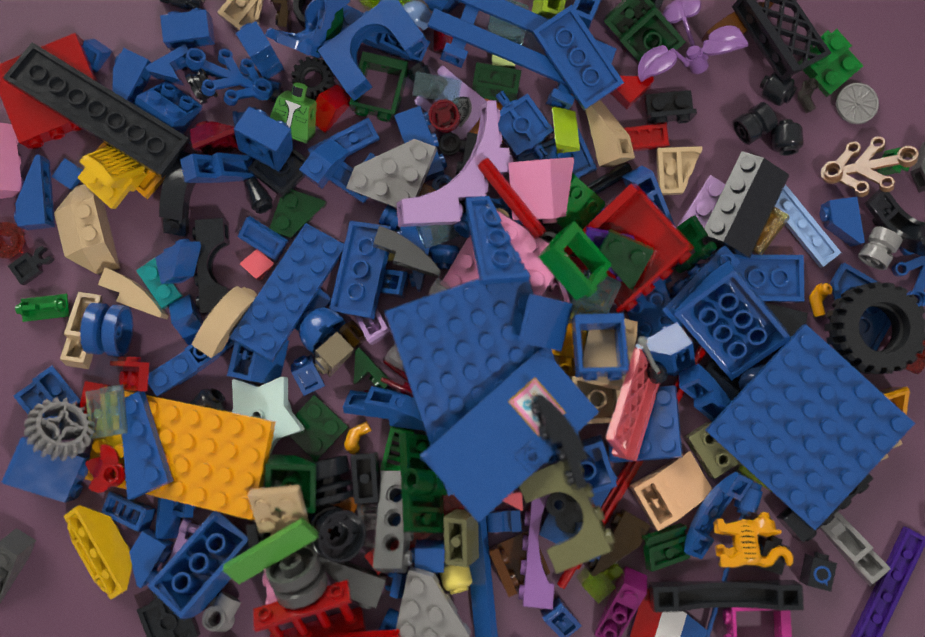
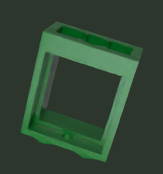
(566, 270)

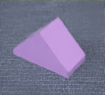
(374, 329)

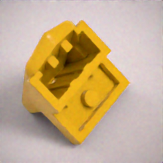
(111, 175)

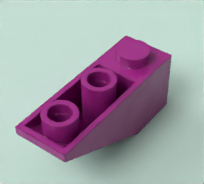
(622, 603)

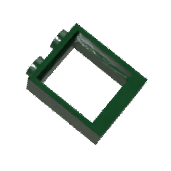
(385, 65)

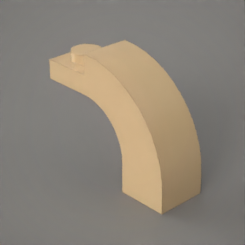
(223, 320)

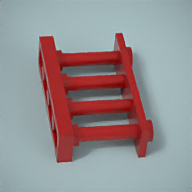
(334, 596)

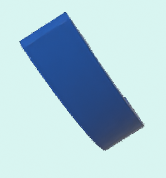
(713, 506)

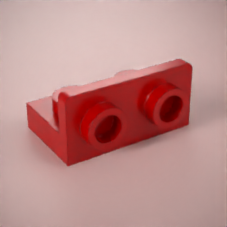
(134, 373)

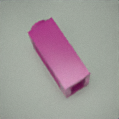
(782, 621)

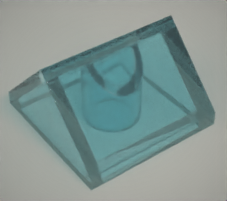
(600, 301)

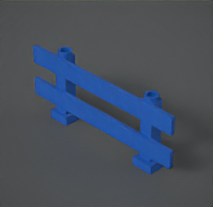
(465, 32)

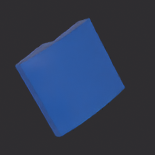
(545, 322)
(45, 386)

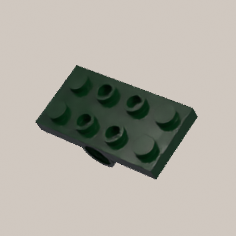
(420, 488)

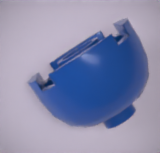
(318, 327)

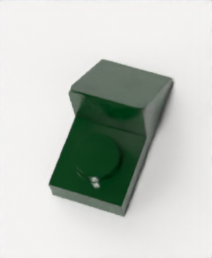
(365, 365)

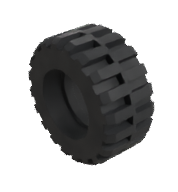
(906, 324)

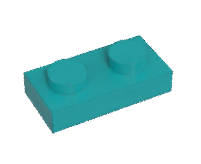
(163, 293)

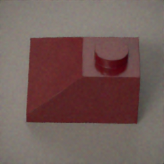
(213, 137)

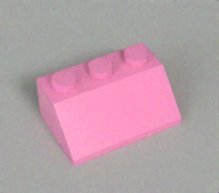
(10, 162)

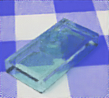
(436, 87)

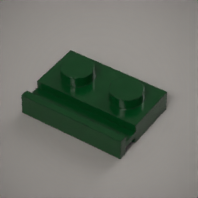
(493, 79)
(665, 547)

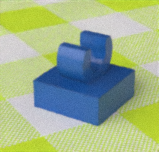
(398, 584)

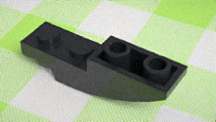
(557, 429)

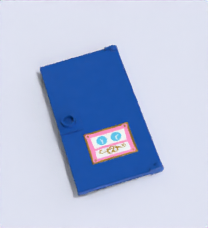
(499, 438)

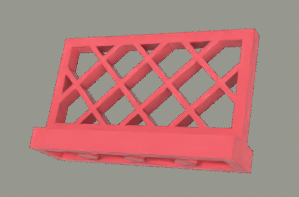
(632, 409)

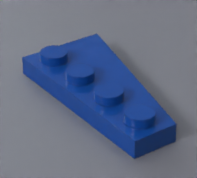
(492, 246)
(143, 452)

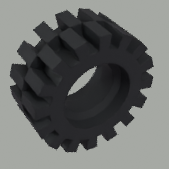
(309, 66)

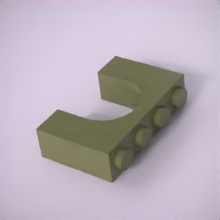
(593, 537)

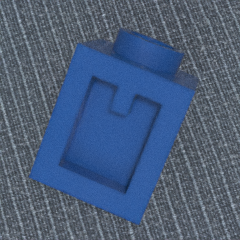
(306, 374)

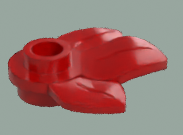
(104, 468)

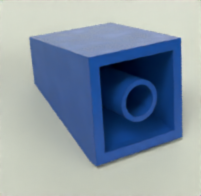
(45, 477)

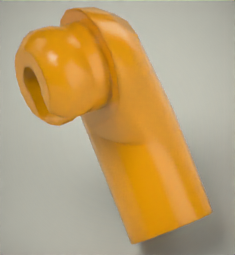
(817, 297)
(353, 437)

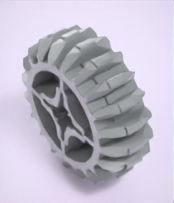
(45, 432)

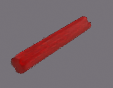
(511, 198)

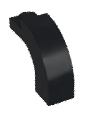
(175, 200)
(890, 215)

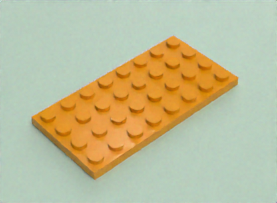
(209, 453)

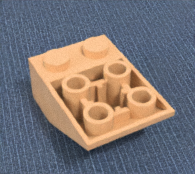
(671, 491)

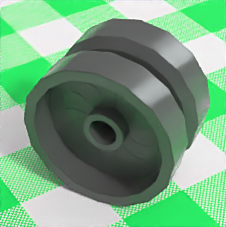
(298, 578)

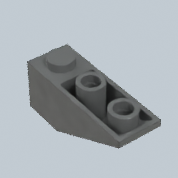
(14, 553)

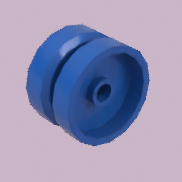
(106, 329)

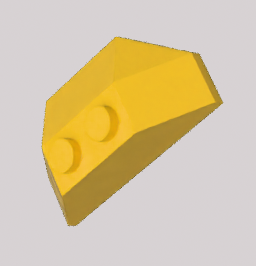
(100, 549)

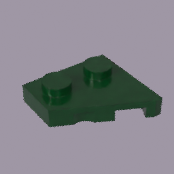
(294, 212)
(626, 256)

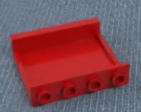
(32, 120)
(638, 216)

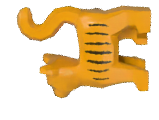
(745, 542)

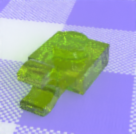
(602, 584)

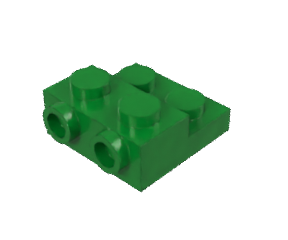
(835, 68)

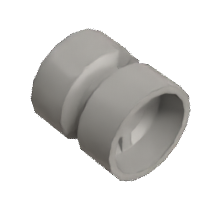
(880, 248)

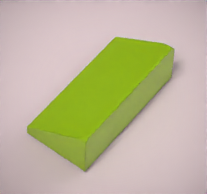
(565, 130)

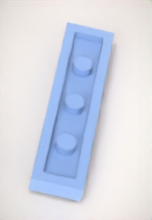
(806, 229)

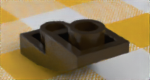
(283, 16)

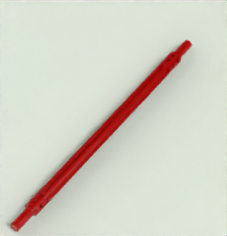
(623, 482)

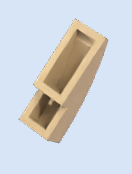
(131, 293)
(73, 353)

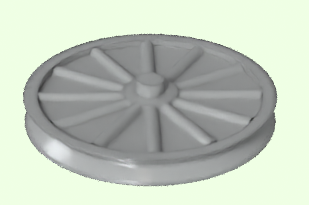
(857, 103)

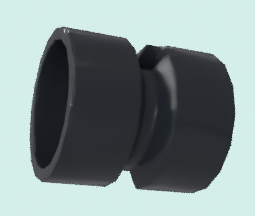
(752, 125)

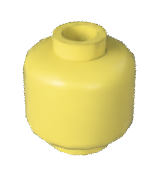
(455, 579)

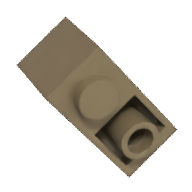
(332, 354)

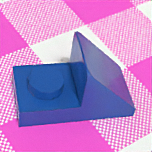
(167, 66)

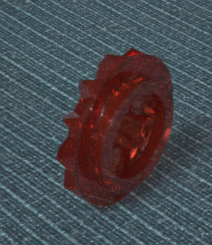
(10, 229)

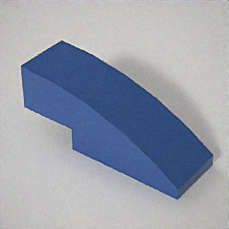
(216, 168)
(706, 392)

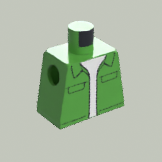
(296, 112)

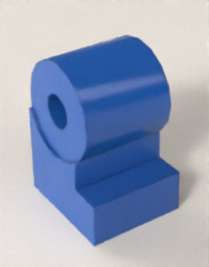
(504, 520)

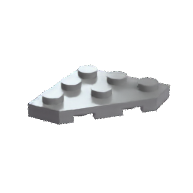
(394, 174)
(427, 609)

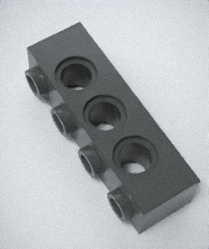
(384, 558)

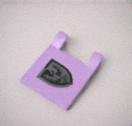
(468, 105)

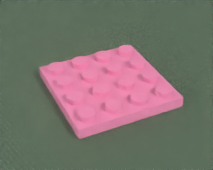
(465, 268)

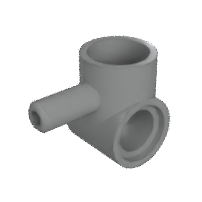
(225, 605)

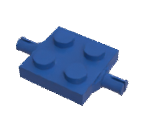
(523, 125)

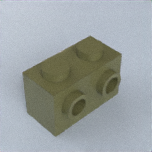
(709, 452)
(460, 538)

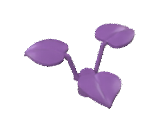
(720, 41)

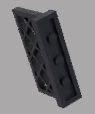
(768, 36)

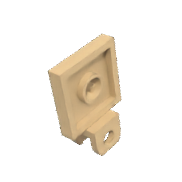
(287, 499)

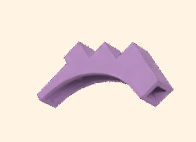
(443, 205)

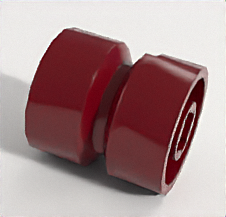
(444, 116)

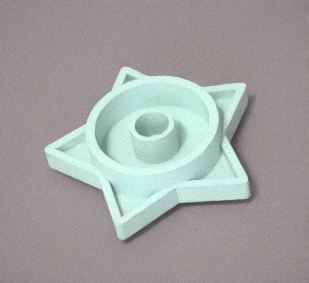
(267, 403)

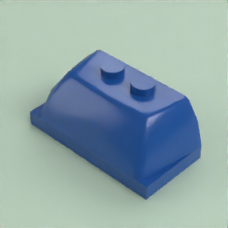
(196, 570)

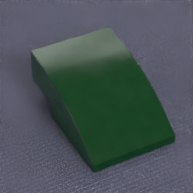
(642, 27)

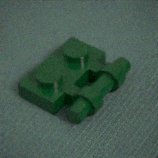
(694, 234)

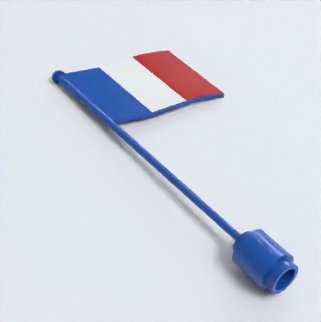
(680, 624)

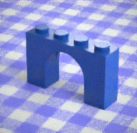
(342, 50)

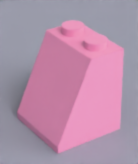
(543, 186)

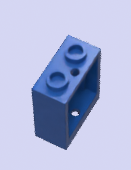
(609, 321)

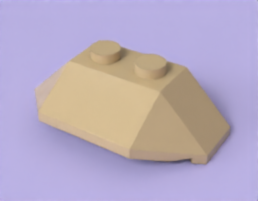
(86, 231)

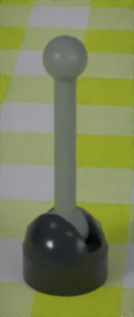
(655, 367)

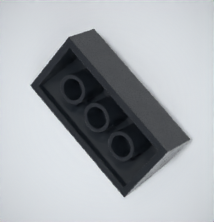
(745, 204)

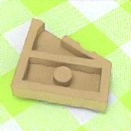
(675, 168)

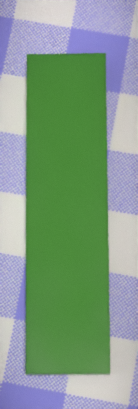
(270, 551)

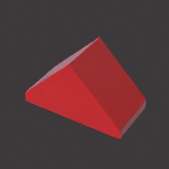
(631, 90)
(330, 107)

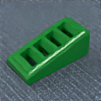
(389, 446)

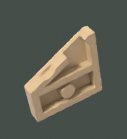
(241, 12)

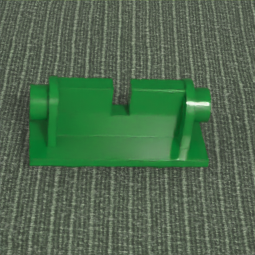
(43, 307)

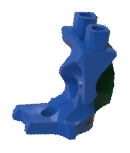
(322, 22)

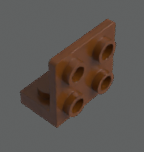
(507, 560)

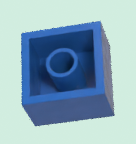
(264, 138)

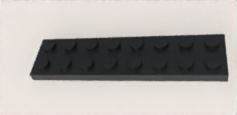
(97, 109)

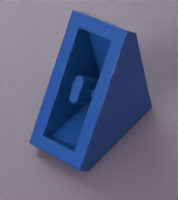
(395, 283)
(186, 318)
(560, 619)

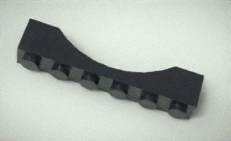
(691, 595)

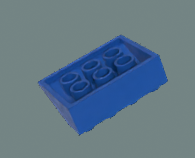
(731, 321)

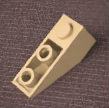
(609, 137)

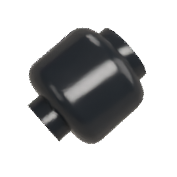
(776, 91)
(787, 137)
(210, 398)

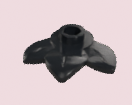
(568, 514)

